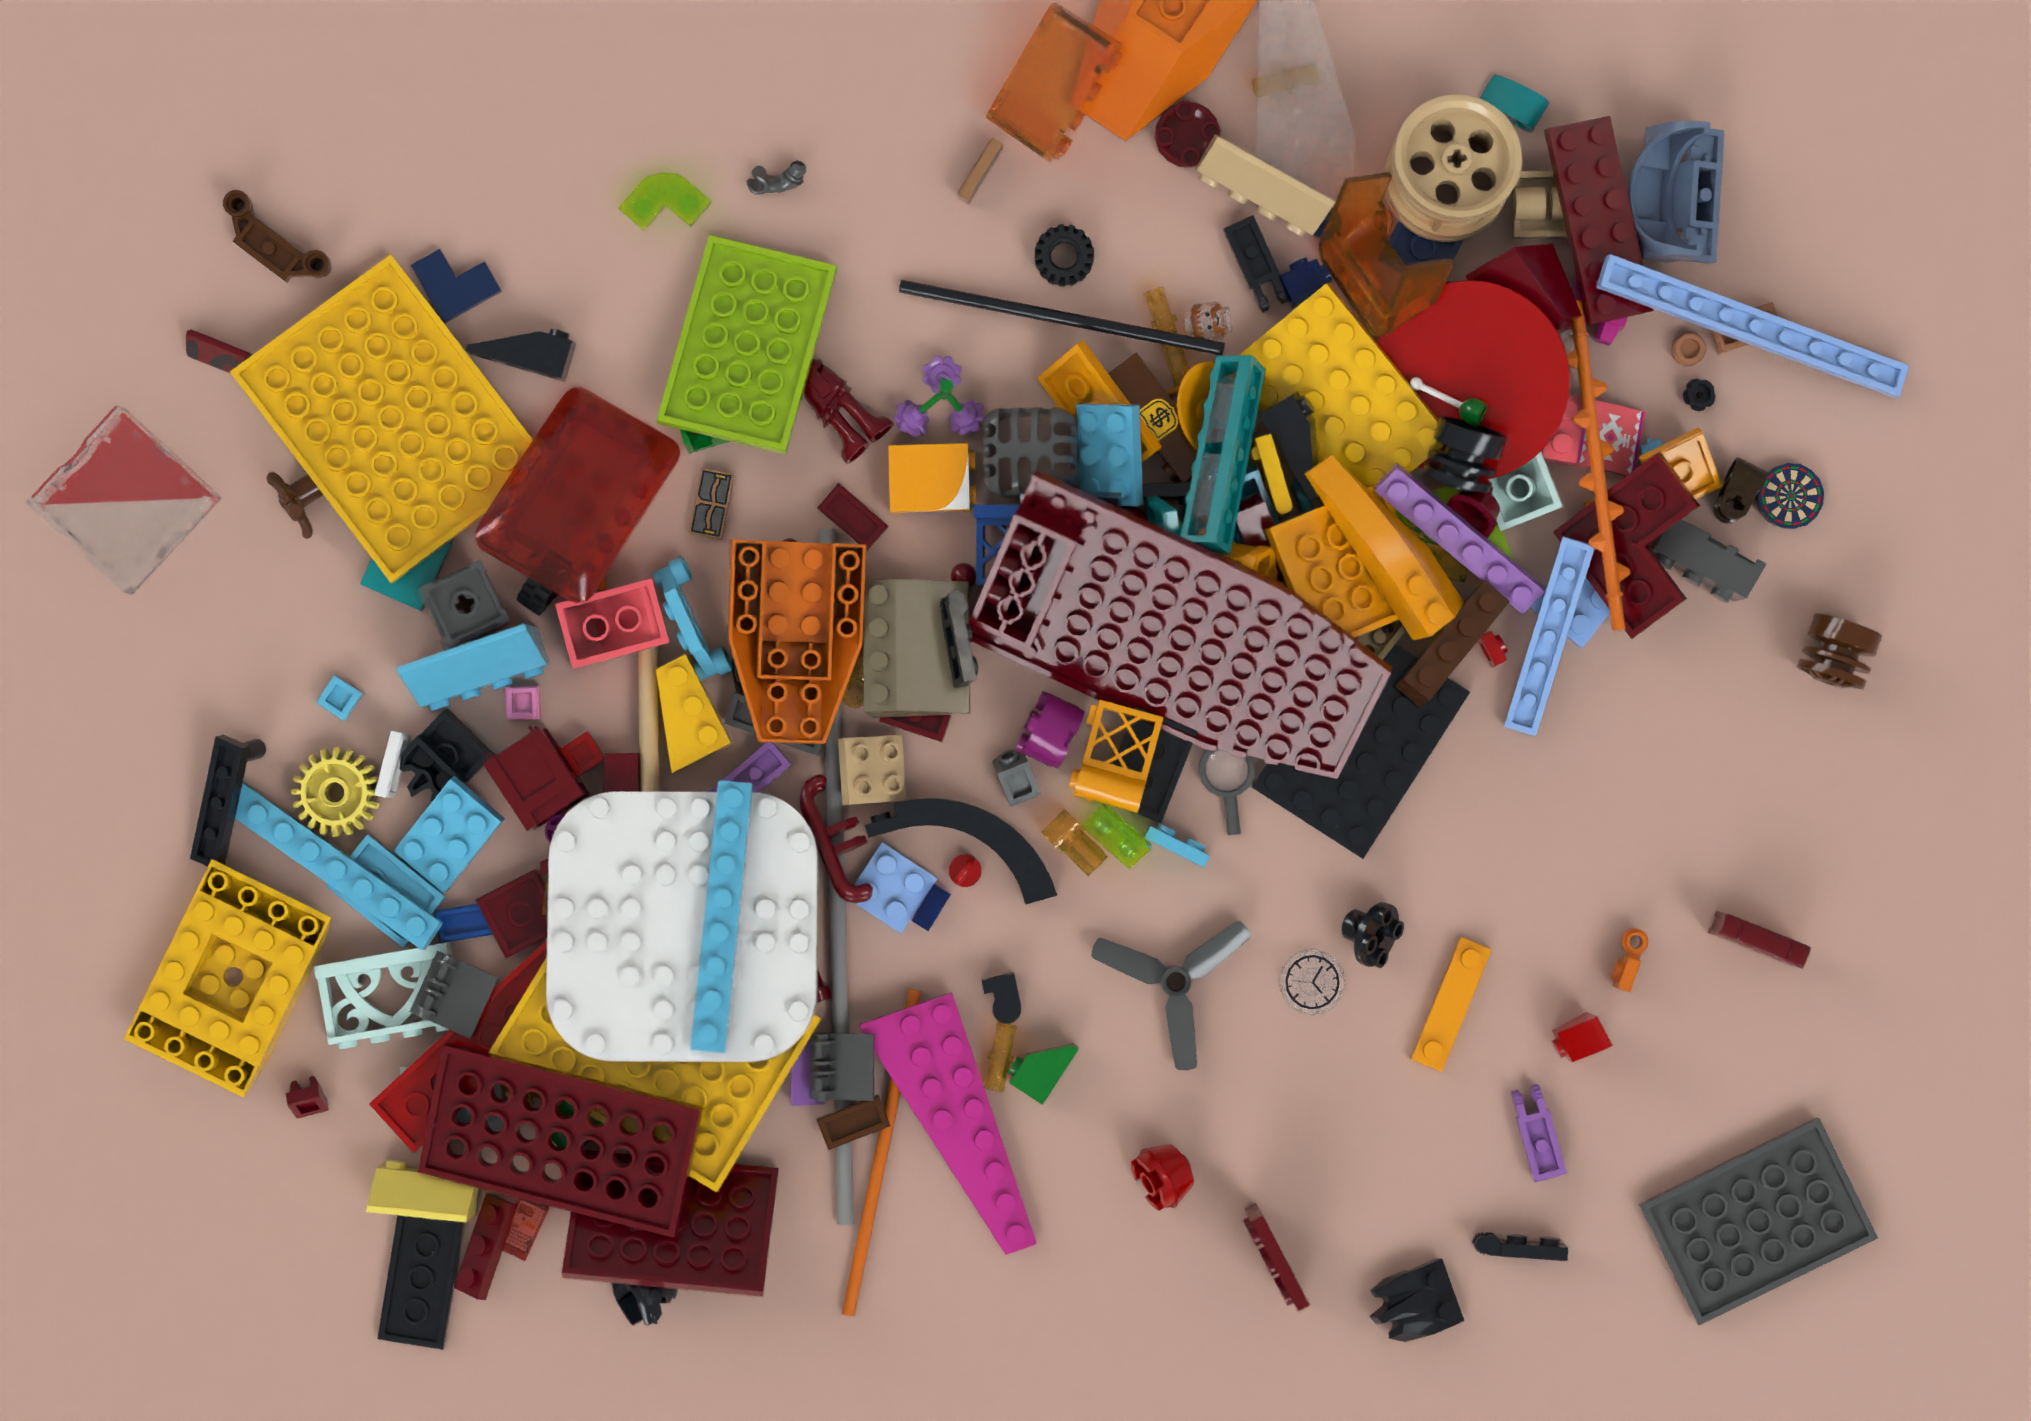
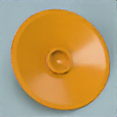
(1191, 399)

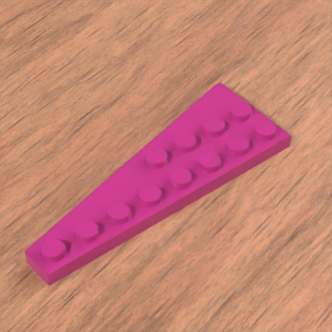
(939, 1078)

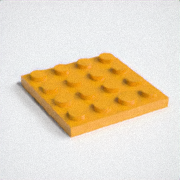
(1328, 572)

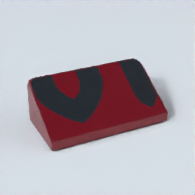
(214, 351)

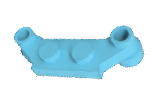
(690, 636)

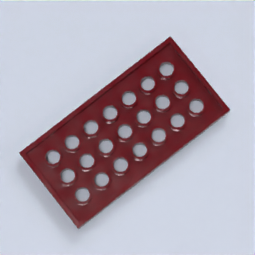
(584, 1094)

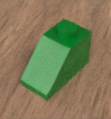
(1041, 1070)

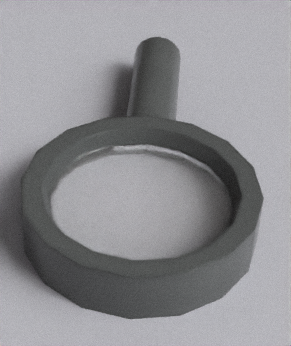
(1226, 778)

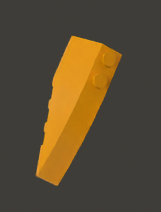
(1389, 551)

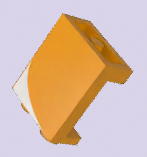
(931, 478)

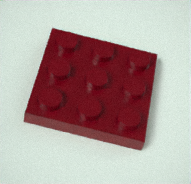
(1274, 1258)

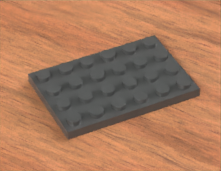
(1758, 1221)

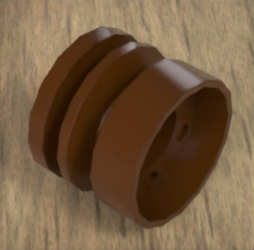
(1839, 651)

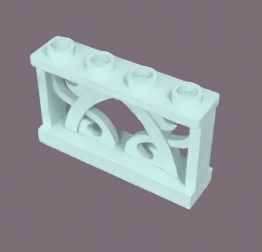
(347, 977)

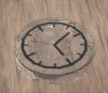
(1312, 981)

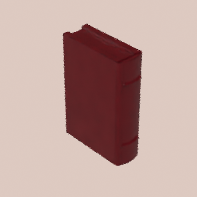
(1760, 939)

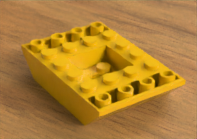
(193, 1010)

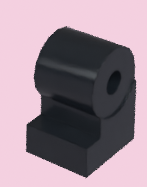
(1007, 1001)

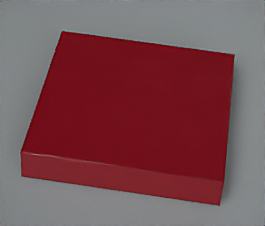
(516, 913)

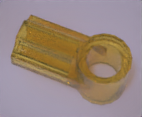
(1070, 838)

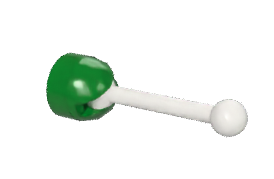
(1470, 410)

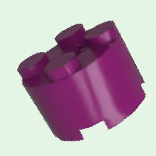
(1050, 730)

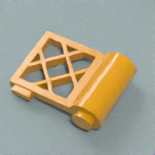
(1108, 782)

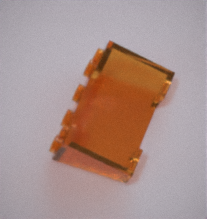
(1054, 82)

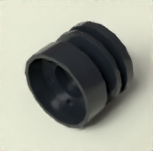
(1464, 455)

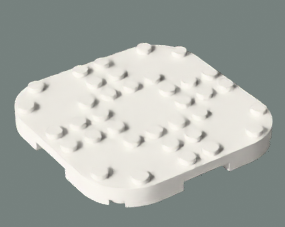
(631, 922)

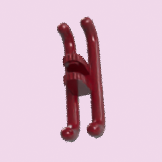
(829, 852)

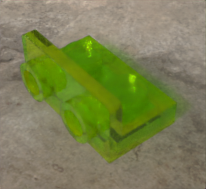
(1116, 835)

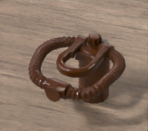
(295, 497)

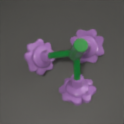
(942, 377)

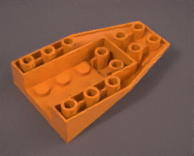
(1166, 55)
(795, 632)

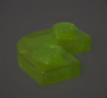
(664, 191)

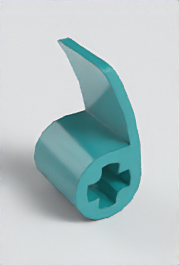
(1516, 101)

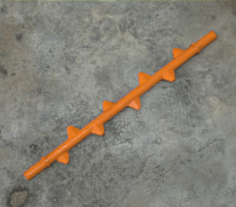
(1596, 480)

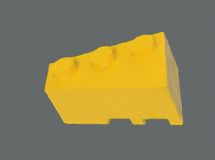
(689, 715)

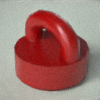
(965, 870)

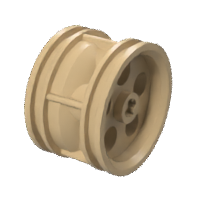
(1414, 196)

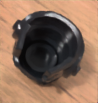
(642, 1302)

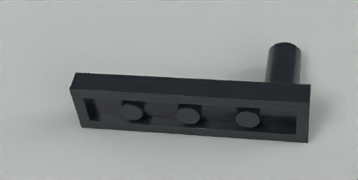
(222, 797)

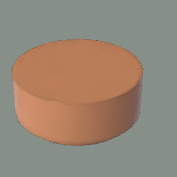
(1688, 349)

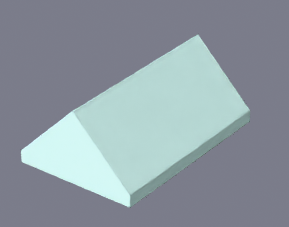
(1525, 493)

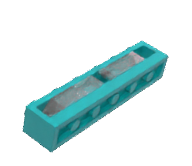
(1223, 452)

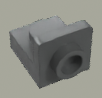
(1016, 777)

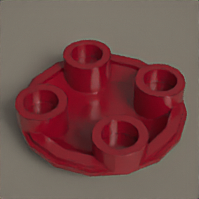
(1185, 133)

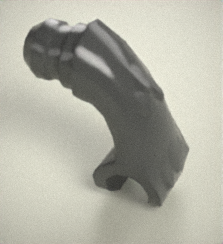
(771, 184)

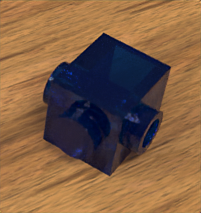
(1304, 280)

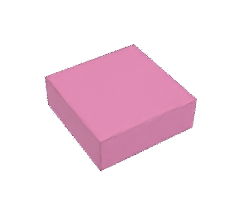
(522, 703)

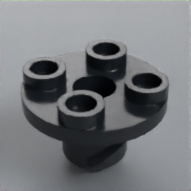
(1373, 933)

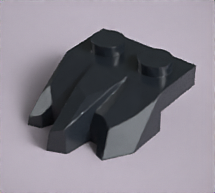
(442, 752)
(1417, 1302)

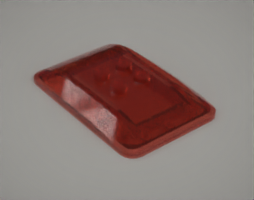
(577, 495)

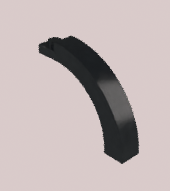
(988, 828)

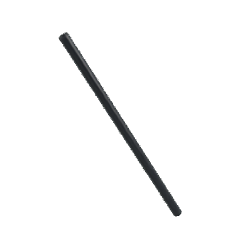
(1062, 317)

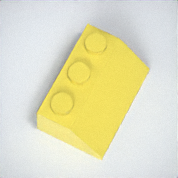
(414, 1194)

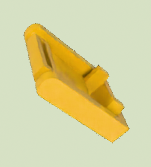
(1271, 472)

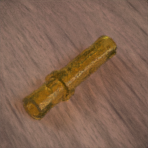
(1164, 321)

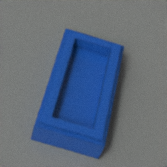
(461, 923)

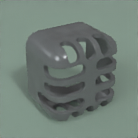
(1033, 449)

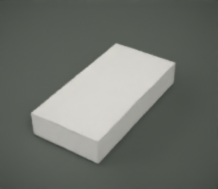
(390, 771)

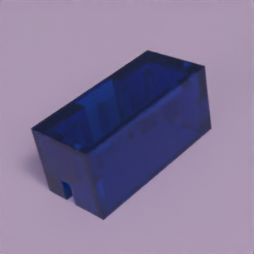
(931, 907)

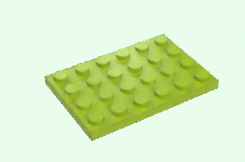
(747, 344)

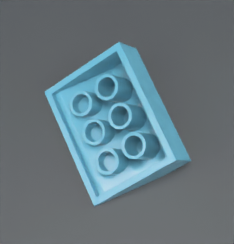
(475, 666)

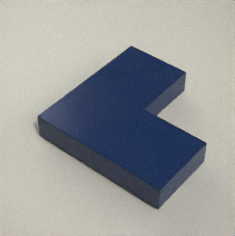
(450, 293)

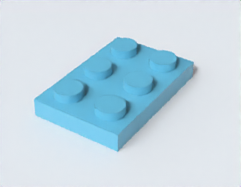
(1110, 450)
(449, 834)
(399, 875)

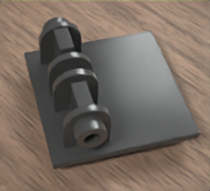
(453, 994)
(842, 1066)

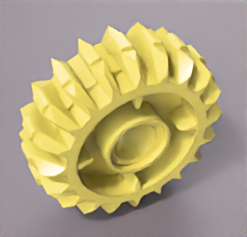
(316, 795)

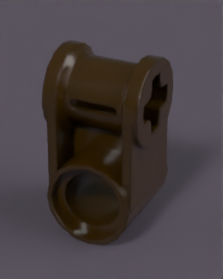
(1741, 486)

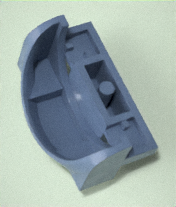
(1676, 195)

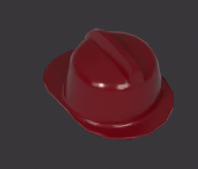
(1477, 508)

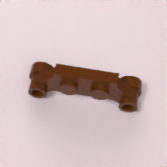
(268, 246)

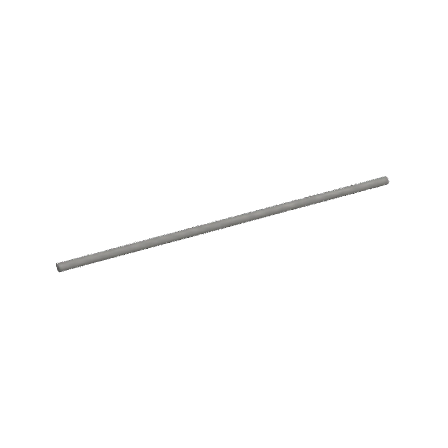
(838, 946)

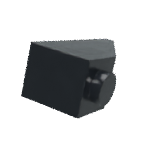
(533, 352)
(1295, 436)

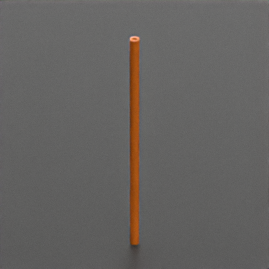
(873, 1189)

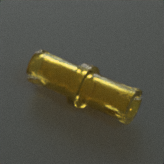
(1000, 1057)

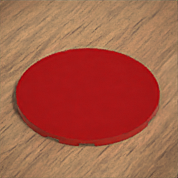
(1490, 348)

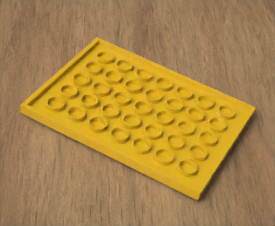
(387, 417)
(730, 1092)

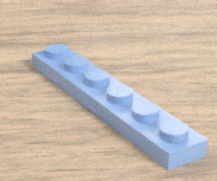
(1549, 636)

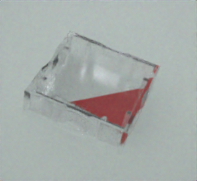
(124, 500)

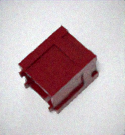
(536, 778)

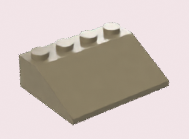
(907, 650)

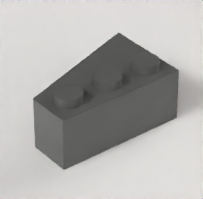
(1707, 561)

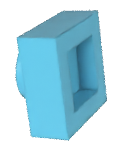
(339, 698)

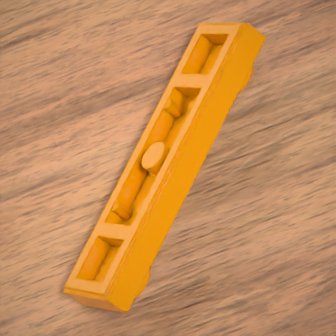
(1450, 1004)

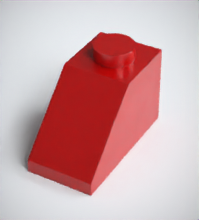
(1580, 1037)

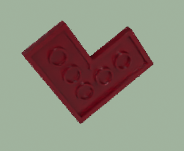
(1652, 504)

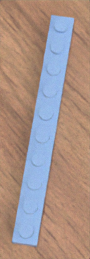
(1752, 326)

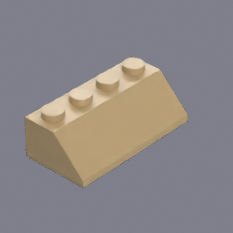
(1264, 185)

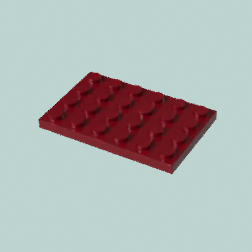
(717, 1245)

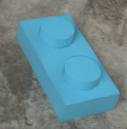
(1165, 837)

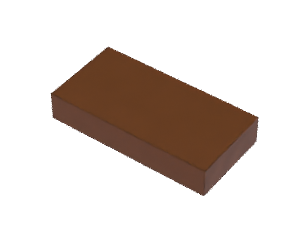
(853, 1122)

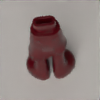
(826, 395)

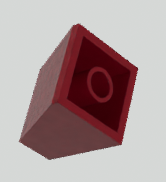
(1538, 276)

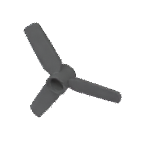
(1151, 971)

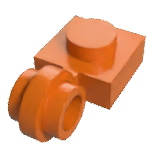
(1625, 971)

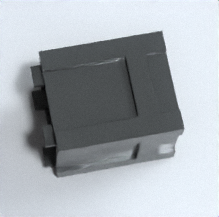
(454, 625)

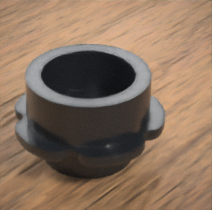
(1707, 390)

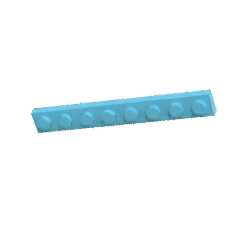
(336, 868)
(722, 916)

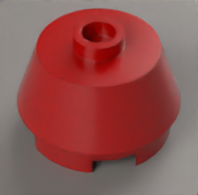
(1164, 1175)

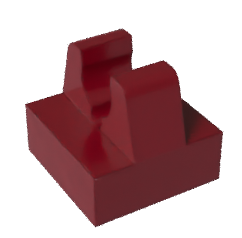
(306, 1100)

